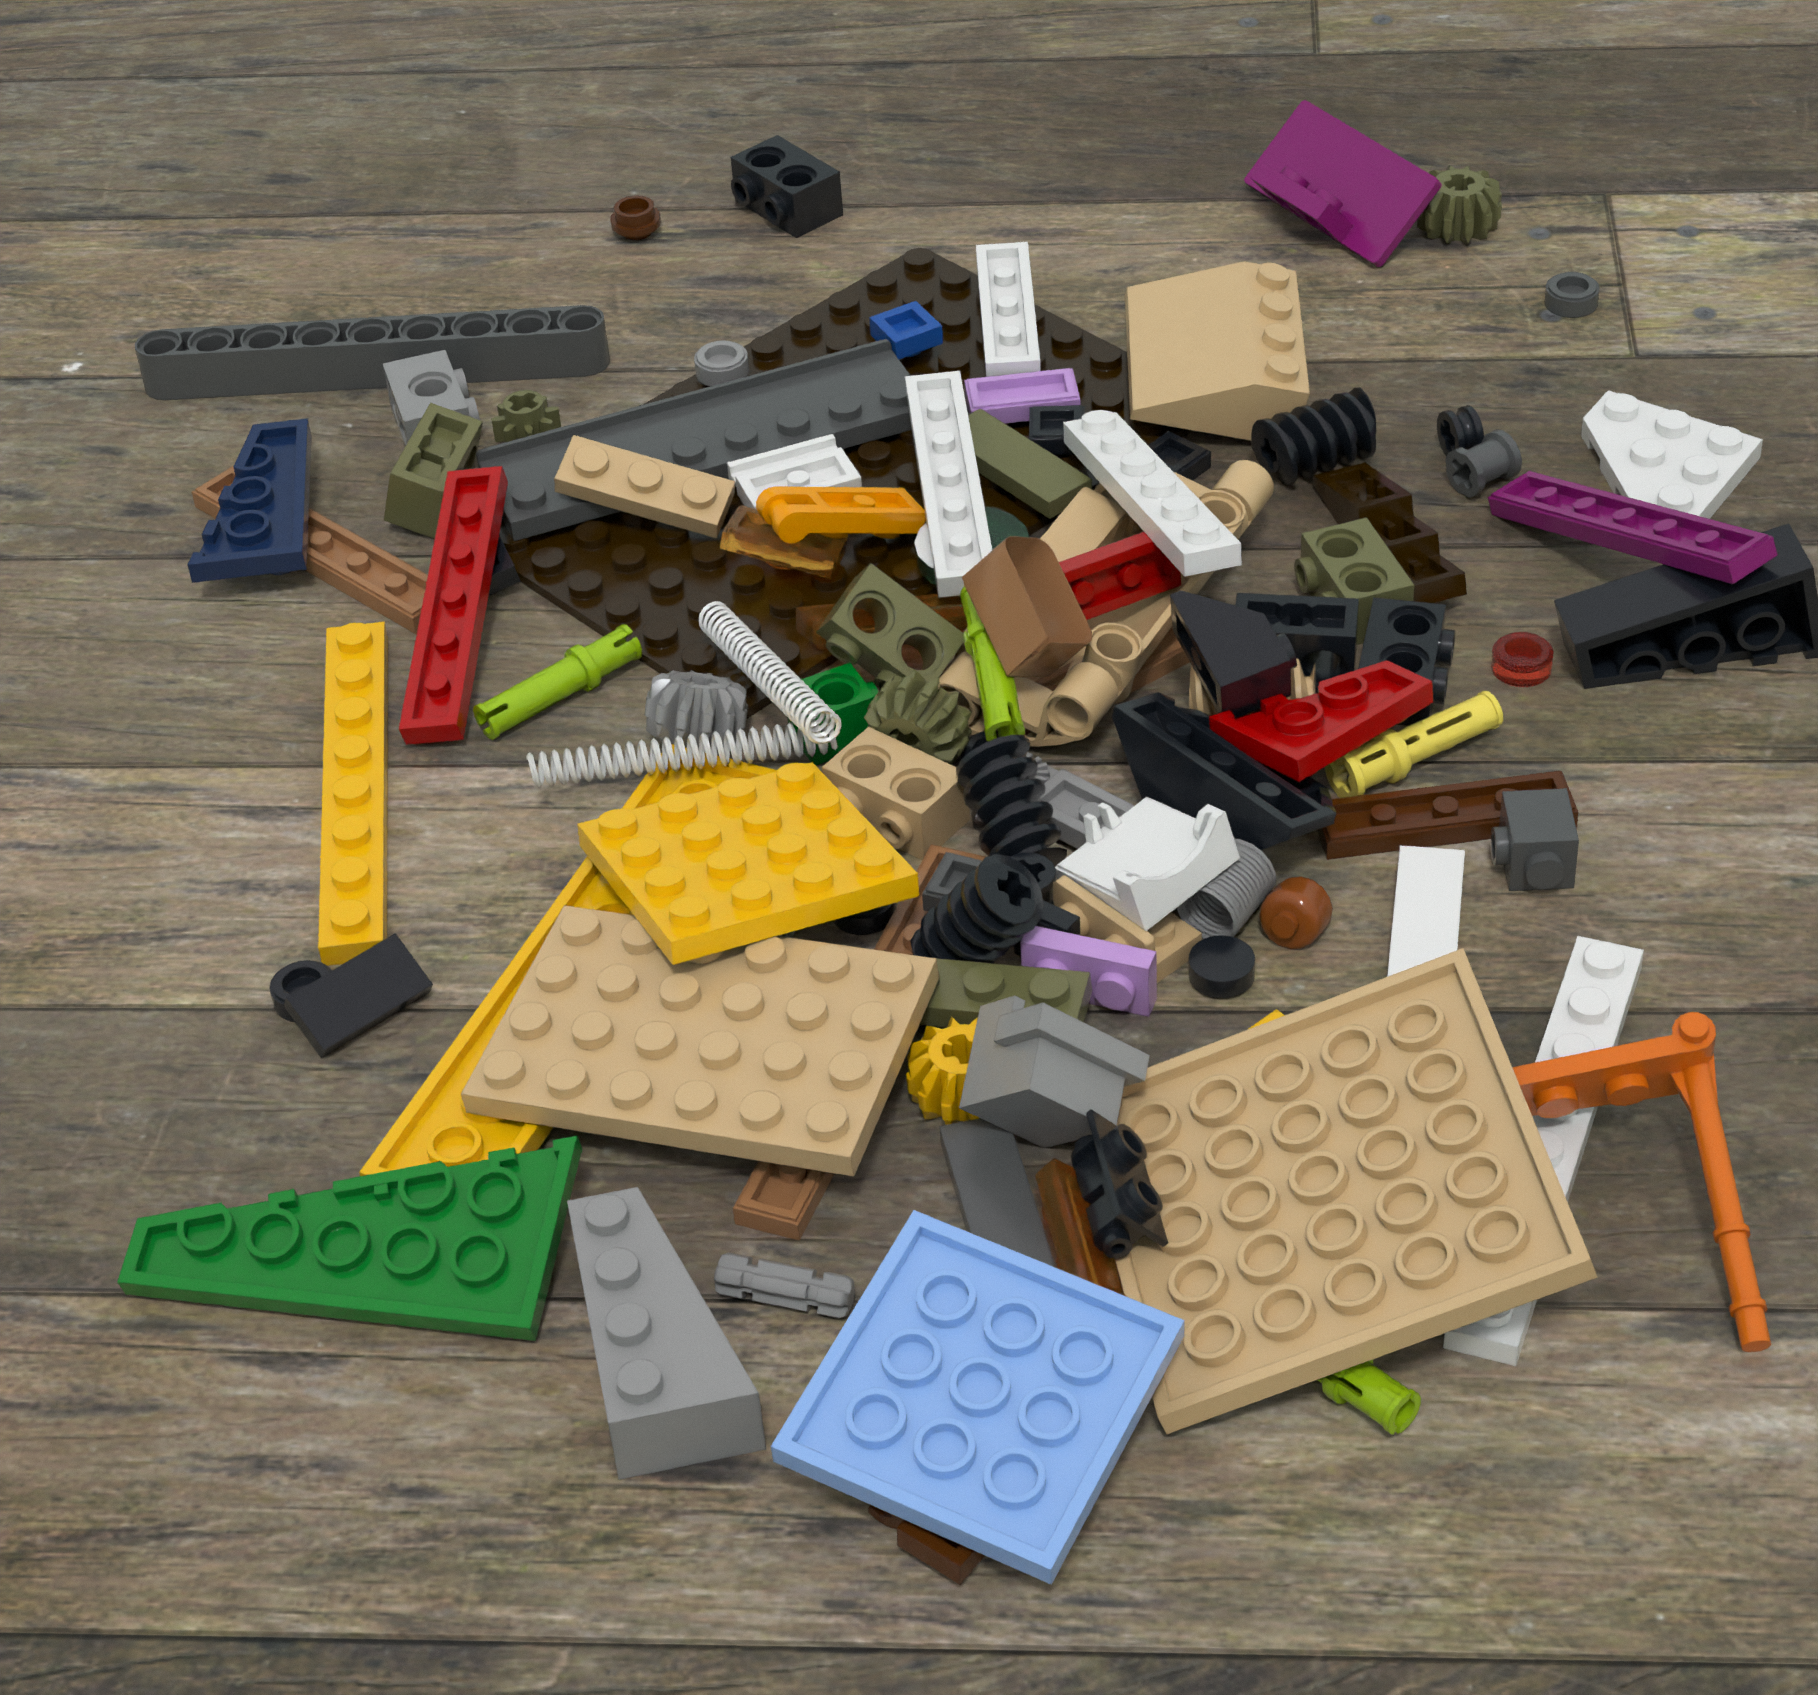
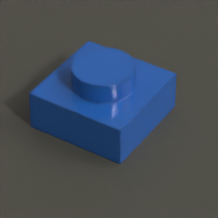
(907, 329)

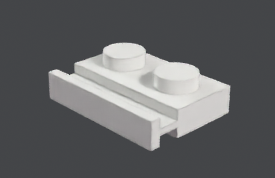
(797, 465)

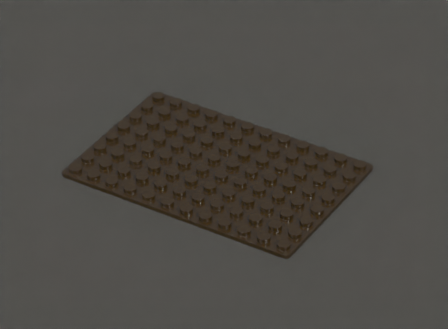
(664, 575)

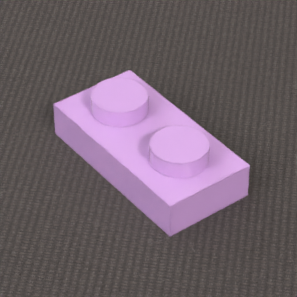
(1120, 973)

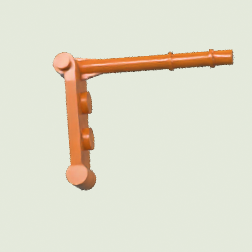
(1657, 1069)

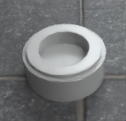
(721, 362)

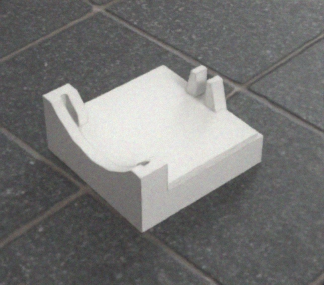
(1150, 857)

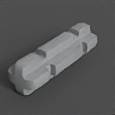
(784, 1285)

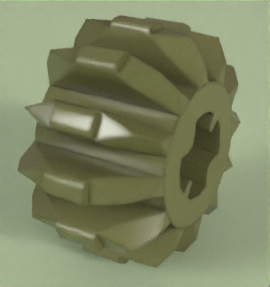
(1463, 207)
(921, 716)

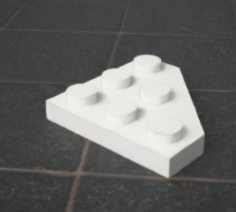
(1667, 454)

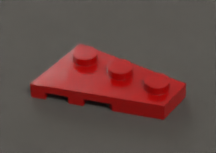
(1320, 728)

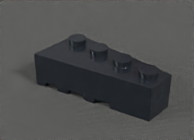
(1691, 621)

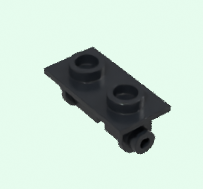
(1117, 1187)

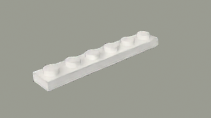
(947, 477)
(1152, 494)

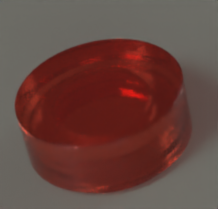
(1522, 659)

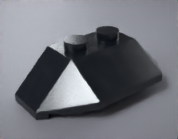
(1191, 766)

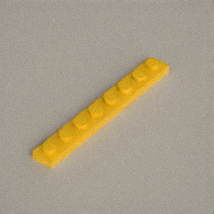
(354, 793)

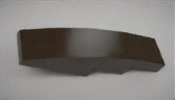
(1366, 493)

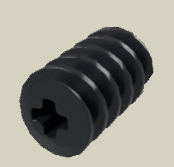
(1316, 436)
(1005, 800)
(982, 914)

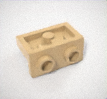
(1169, 937)

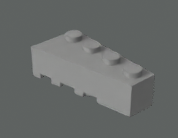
(661, 1357)

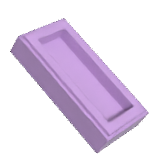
(1012, 395)

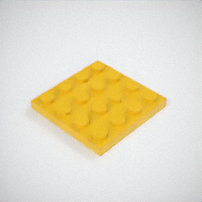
(745, 861)

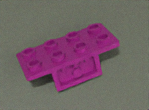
(1342, 183)

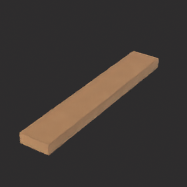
(346, 562)

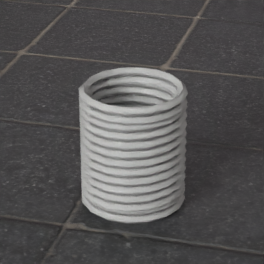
(1232, 895)

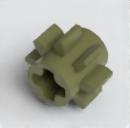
(524, 415)

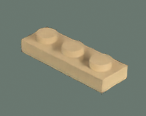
(644, 486)

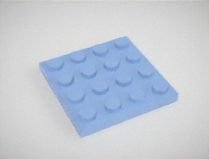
(980, 1395)

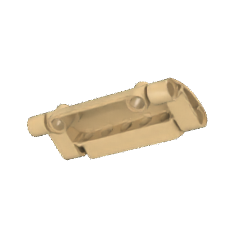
(1121, 638)

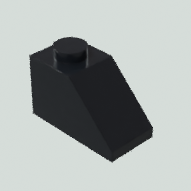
(1232, 652)

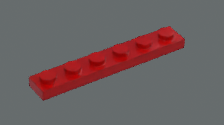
(454, 606)

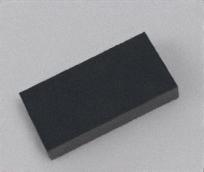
(358, 995)

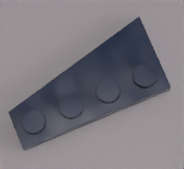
(263, 510)

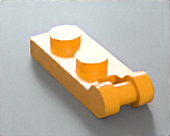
(839, 511)

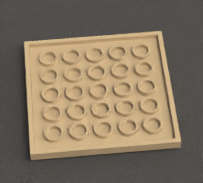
(1341, 1190)

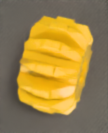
(939, 1070)

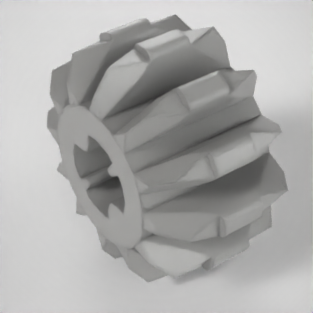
(693, 705)

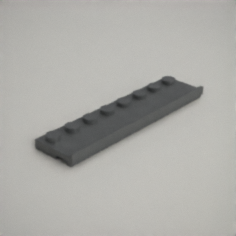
(844, 394)

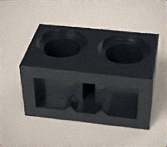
(786, 186)
(1317, 627)
(1412, 638)

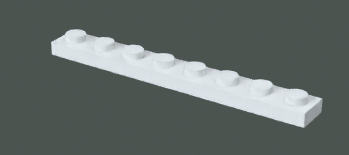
(1583, 1019)

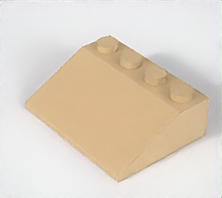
(1216, 348)

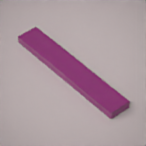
(1633, 527)

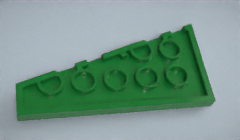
(390, 1247)

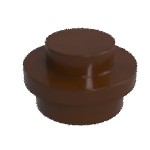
(635, 217)

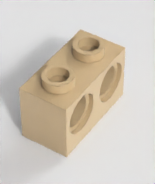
(900, 791)

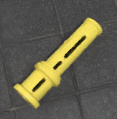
(1394, 752)

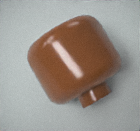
(1295, 912)

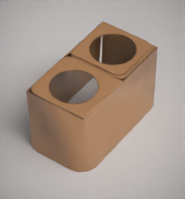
(1027, 607)

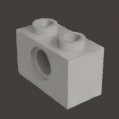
(422, 380)

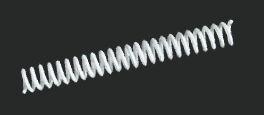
(748, 650)
(674, 758)

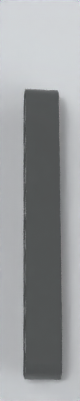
(353, 350)

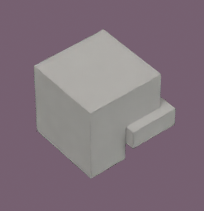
(1044, 1071)

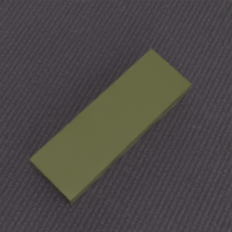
(1023, 466)

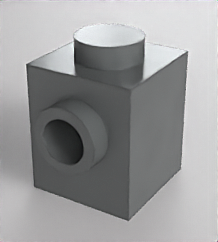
(1536, 840)

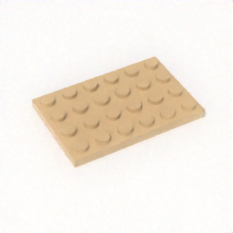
(730, 1054)

